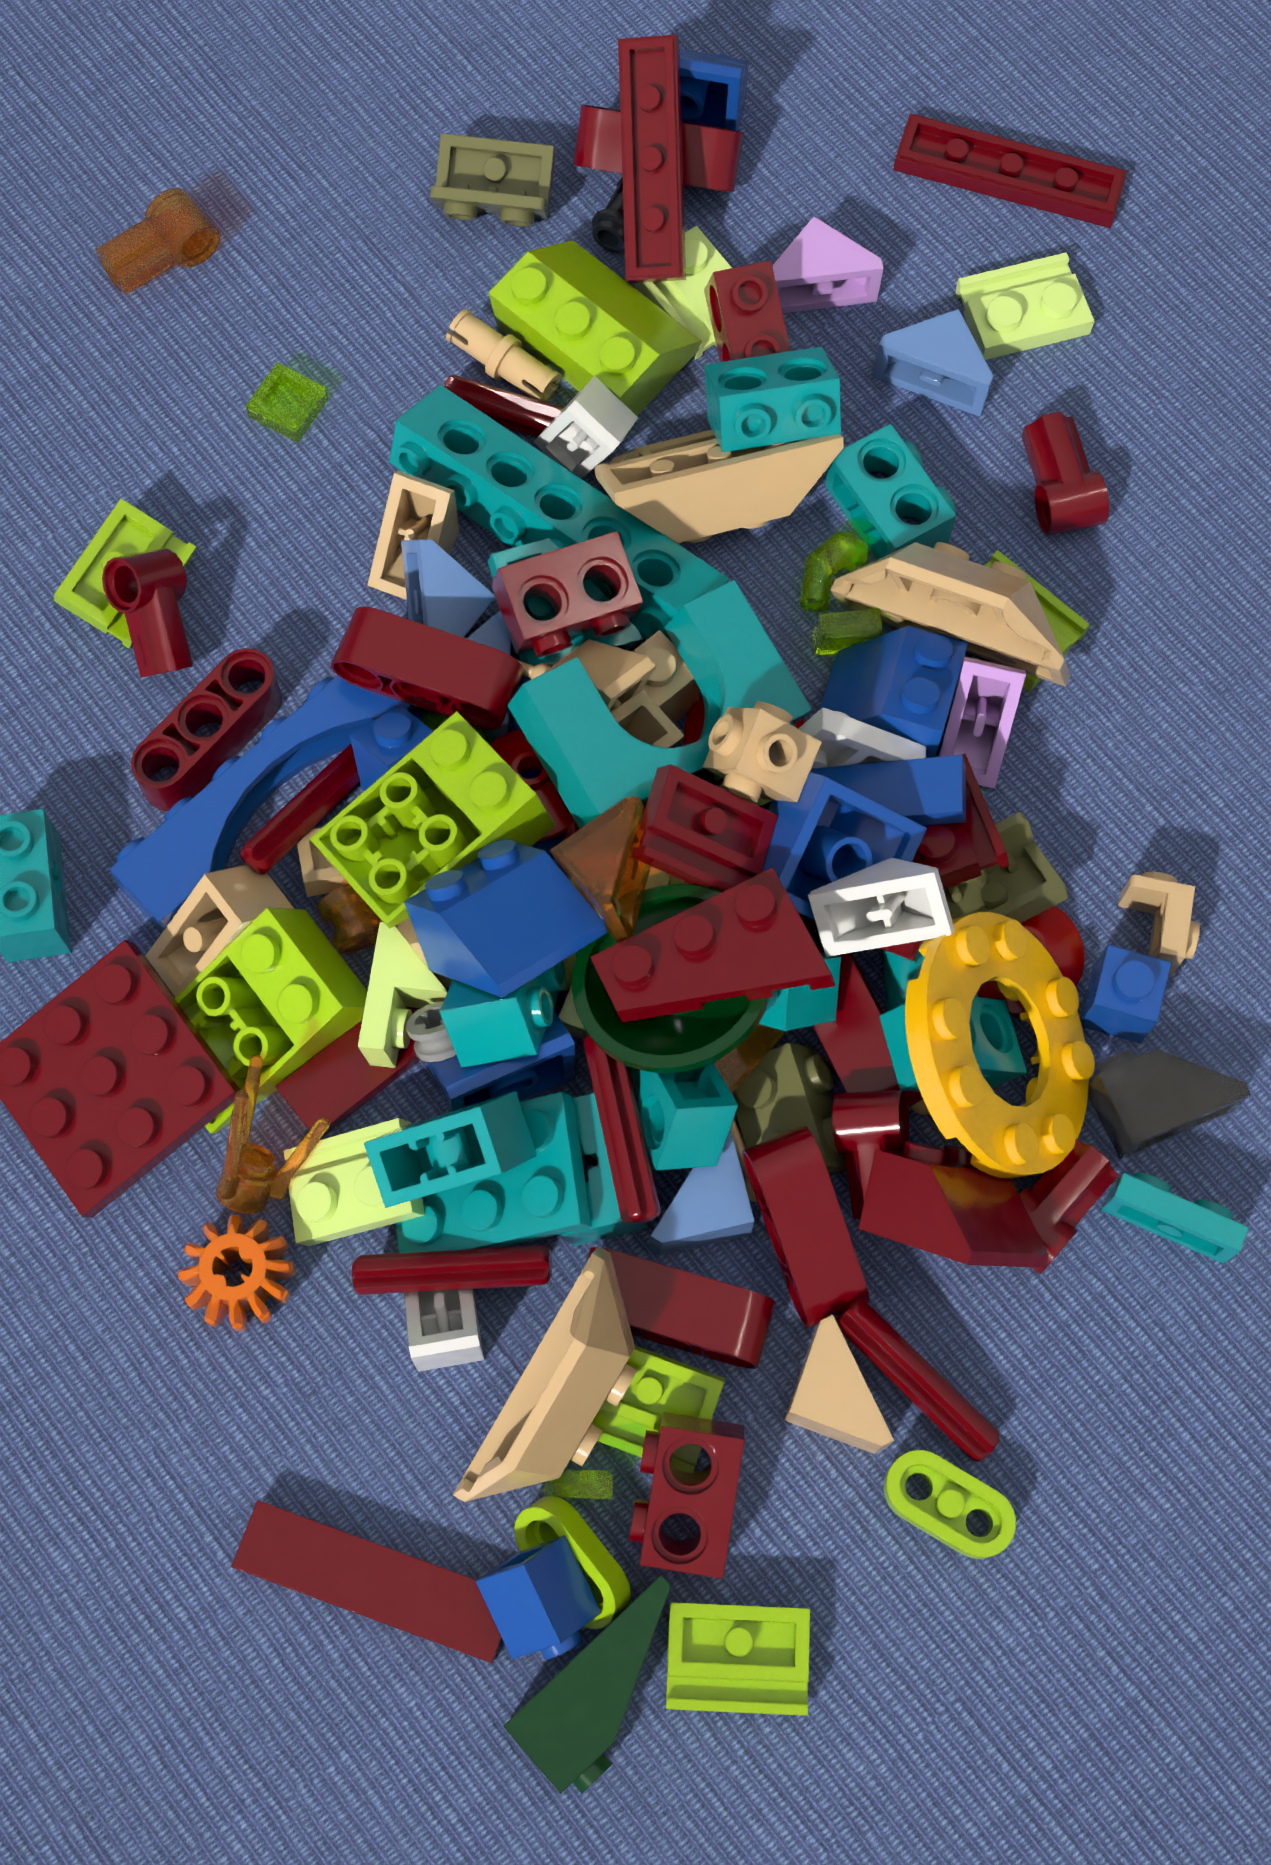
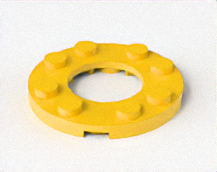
(938, 1007)

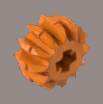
(214, 1288)

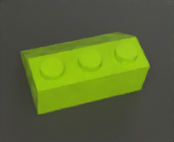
(591, 324)

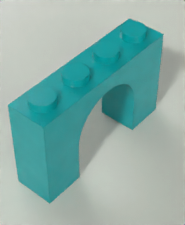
(601, 763)

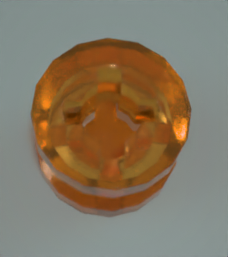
(351, 918)

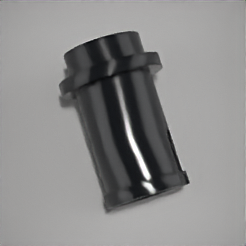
(609, 222)

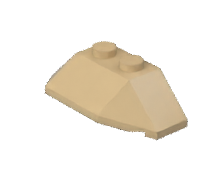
(698, 491)
(960, 600)
(560, 1390)

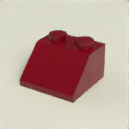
(949, 1208)

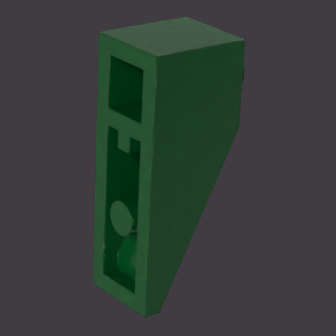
(584, 1704)

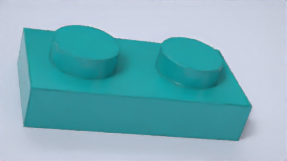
(1197, 1225)

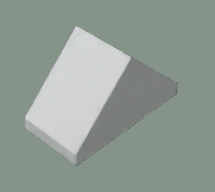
(587, 429)
(881, 907)
(442, 1328)

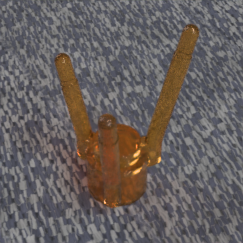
(249, 1169)

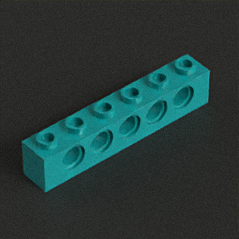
(533, 498)

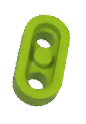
(949, 1501)
(555, 1517)

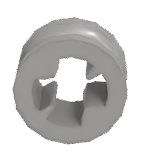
(430, 1034)

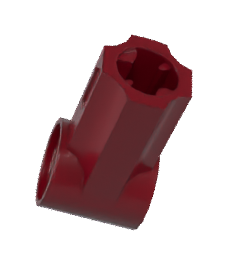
(1065, 489)
(148, 592)
(864, 1124)
(1066, 1196)

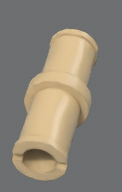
(503, 356)

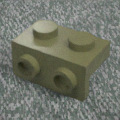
(493, 179)
(1016, 890)
(789, 1092)

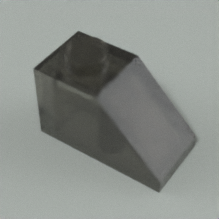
(1158, 1098)

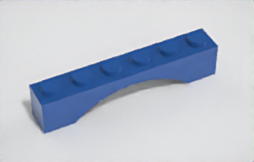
(202, 829)

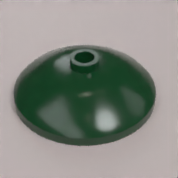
(667, 1041)

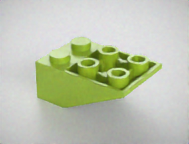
(430, 818)
(273, 996)

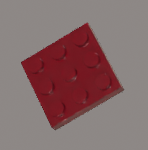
(110, 1079)

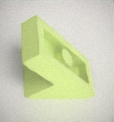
(395, 982)

